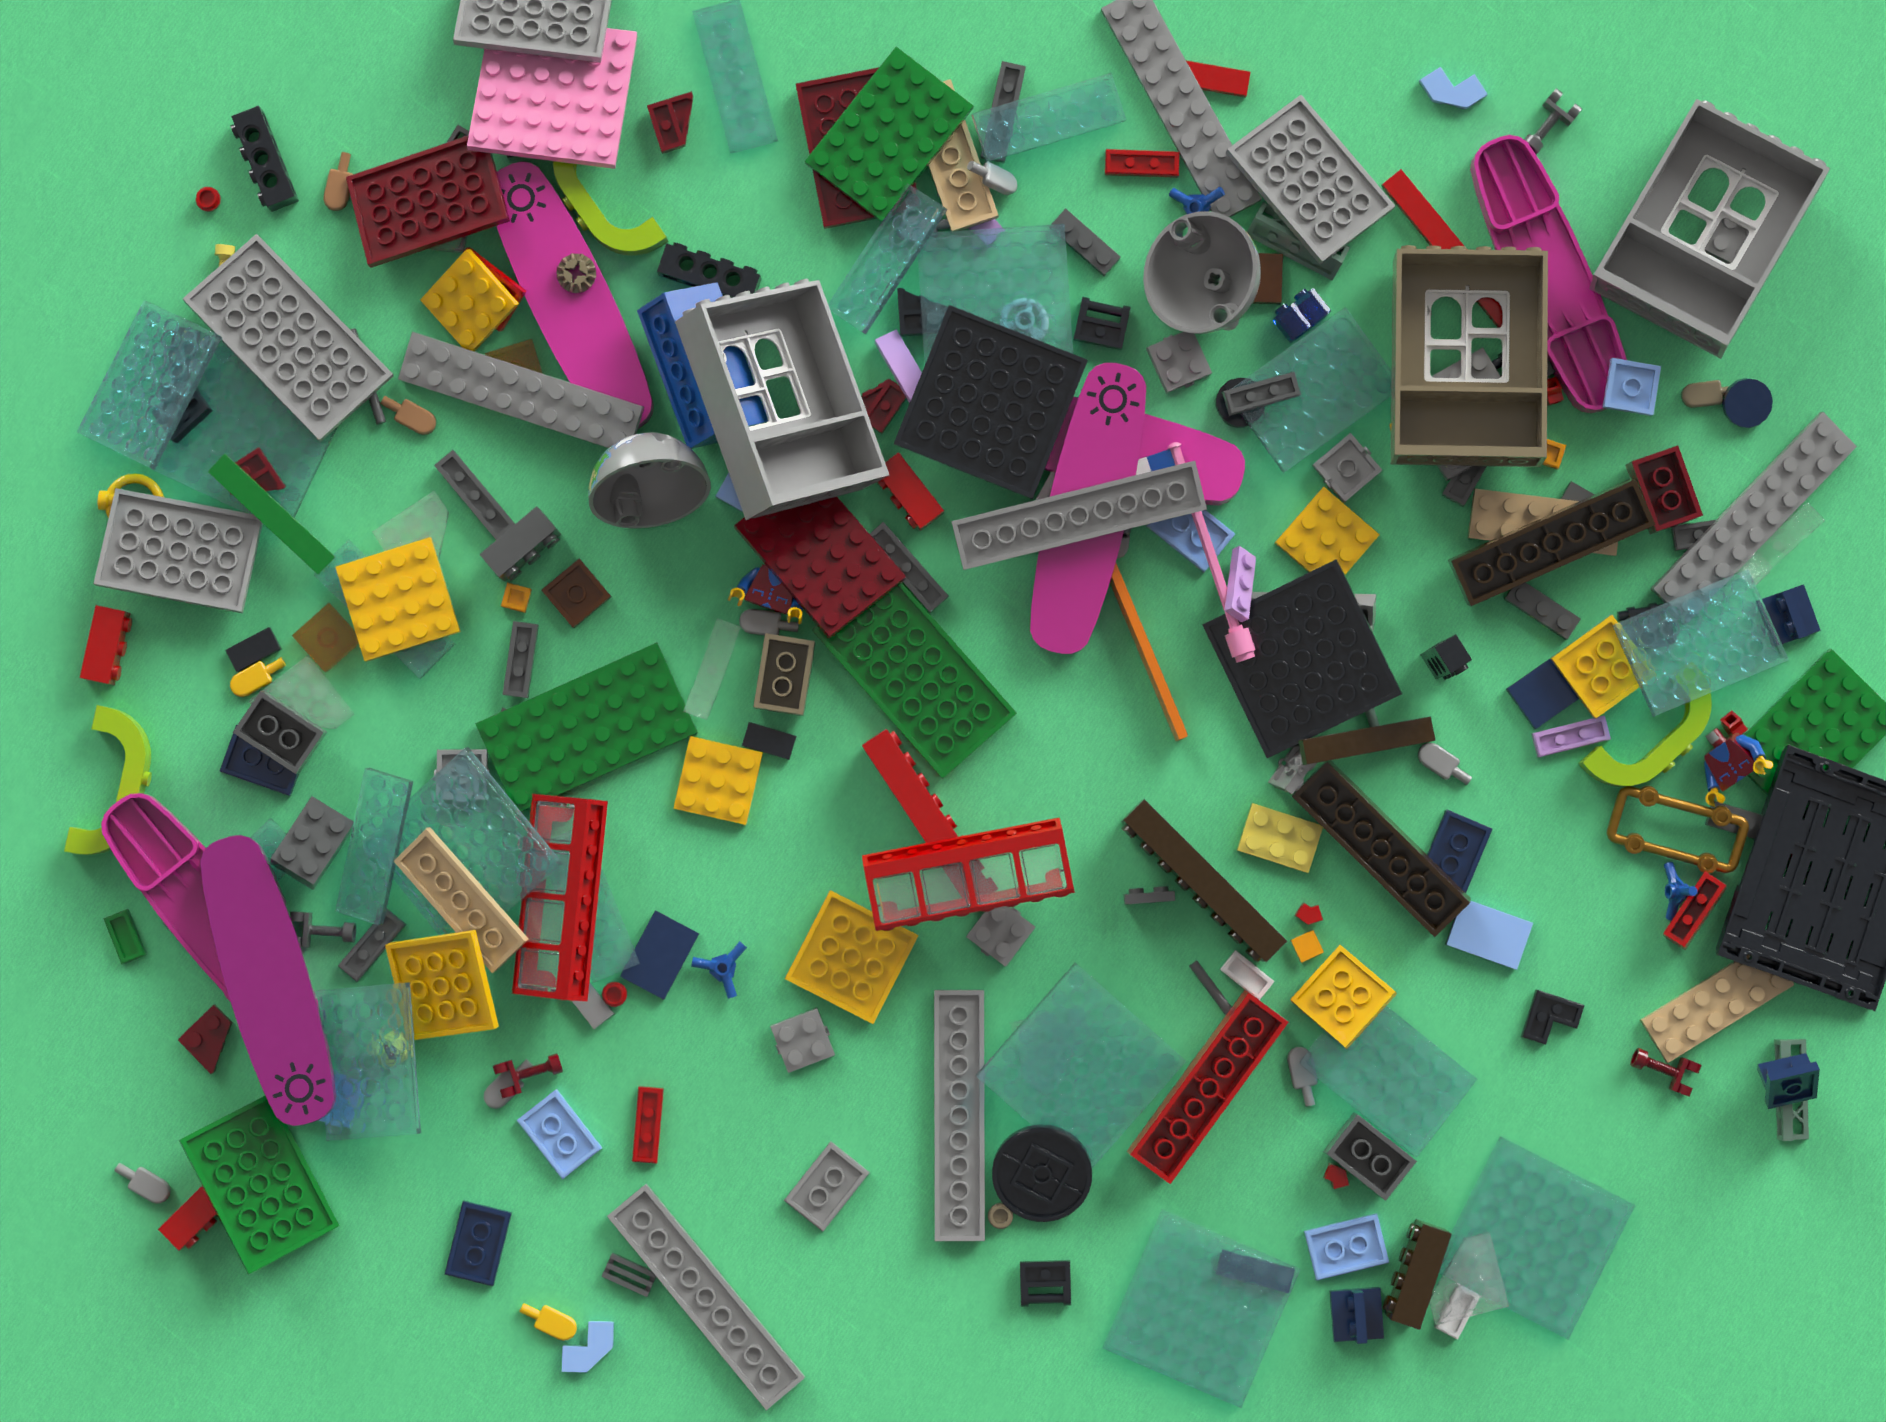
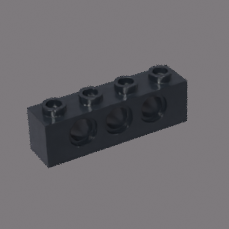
(255, 121)
(677, 253)
(1447, 658)

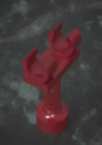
(1641, 1059)
(551, 1065)

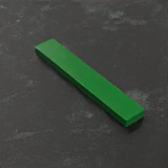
(271, 514)

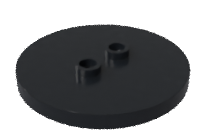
(1042, 1173)

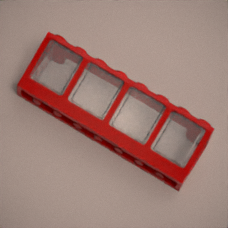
(968, 874)
(563, 907)

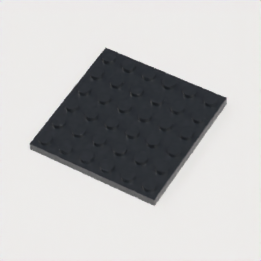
(990, 402)
(1310, 662)

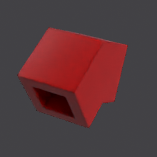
(1554, 391)
(1733, 723)
(1309, 914)
(1337, 1176)

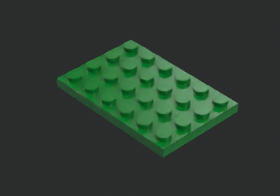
(889, 134)
(1822, 713)
(258, 1184)

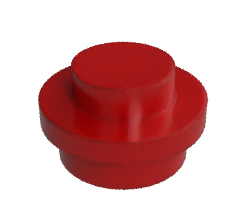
(208, 199)
(614, 994)

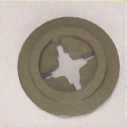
(582, 282)

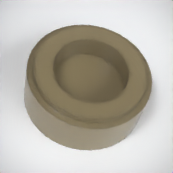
(1000, 1216)

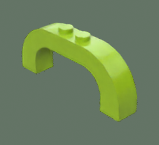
(629, 242)
(1659, 758)
(134, 775)

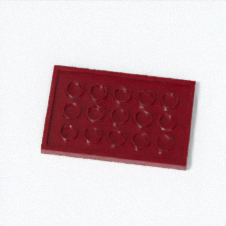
(821, 106)
(426, 200)
(823, 560)

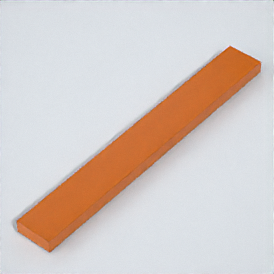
(1147, 655)

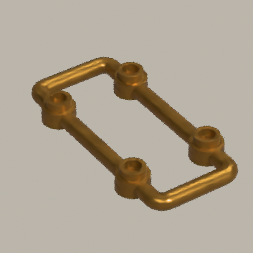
(1649, 797)

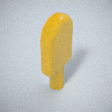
(254, 677)
(551, 1321)

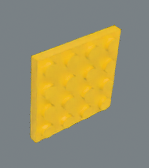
(398, 599)
(849, 959)
(445, 984)

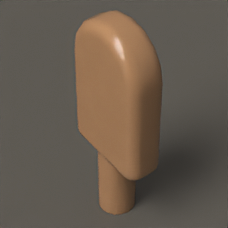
(336, 189)
(411, 415)

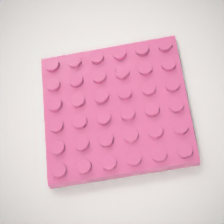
(554, 104)

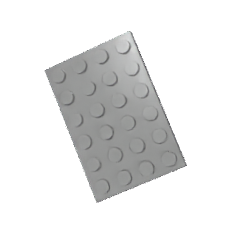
(535, 27)
(1310, 179)
(178, 550)

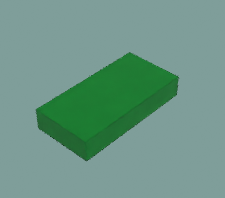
(125, 936)

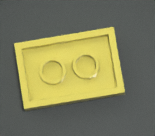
(1280, 838)

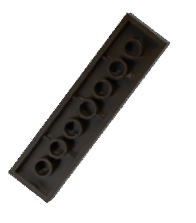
(1551, 542)
(1381, 847)
(1203, 881)

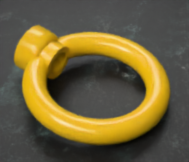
(106, 497)

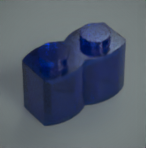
(1301, 315)

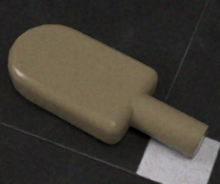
(1703, 394)

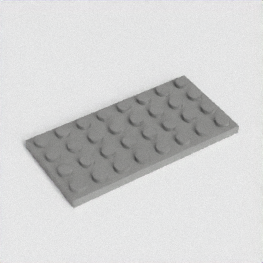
(288, 337)

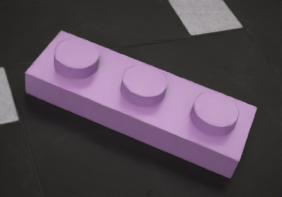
(1240, 584)

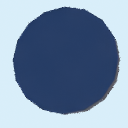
(1747, 402)

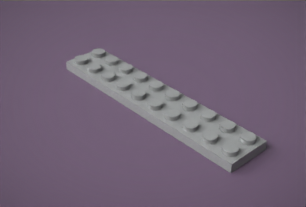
(1179, 102)
(518, 391)
(1758, 509)
(1079, 515)
(959, 1115)
(706, 1296)

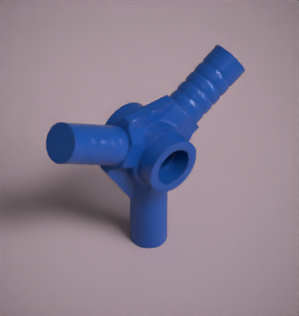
(1196, 202)
(1675, 890)
(722, 967)

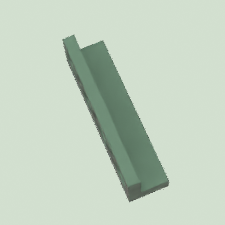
(1278, 237)
(1785, 1113)

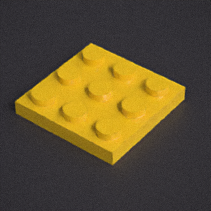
(469, 301)
(1326, 533)
(1597, 668)
(718, 780)
(1343, 996)

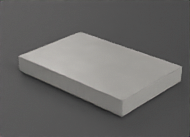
(826, 1186)

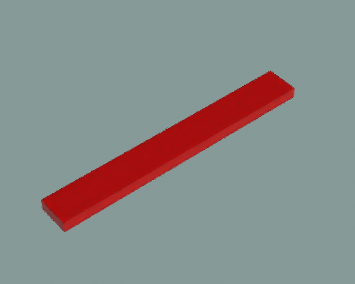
(1431, 227)

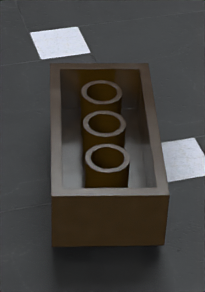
(1417, 1273)

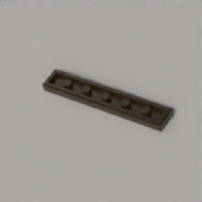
(1366, 740)

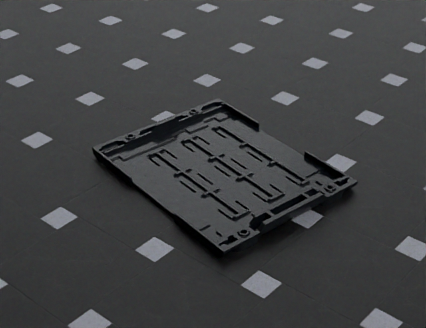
(1765, 890)

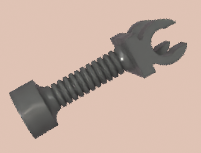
(1556, 113)
(347, 931)

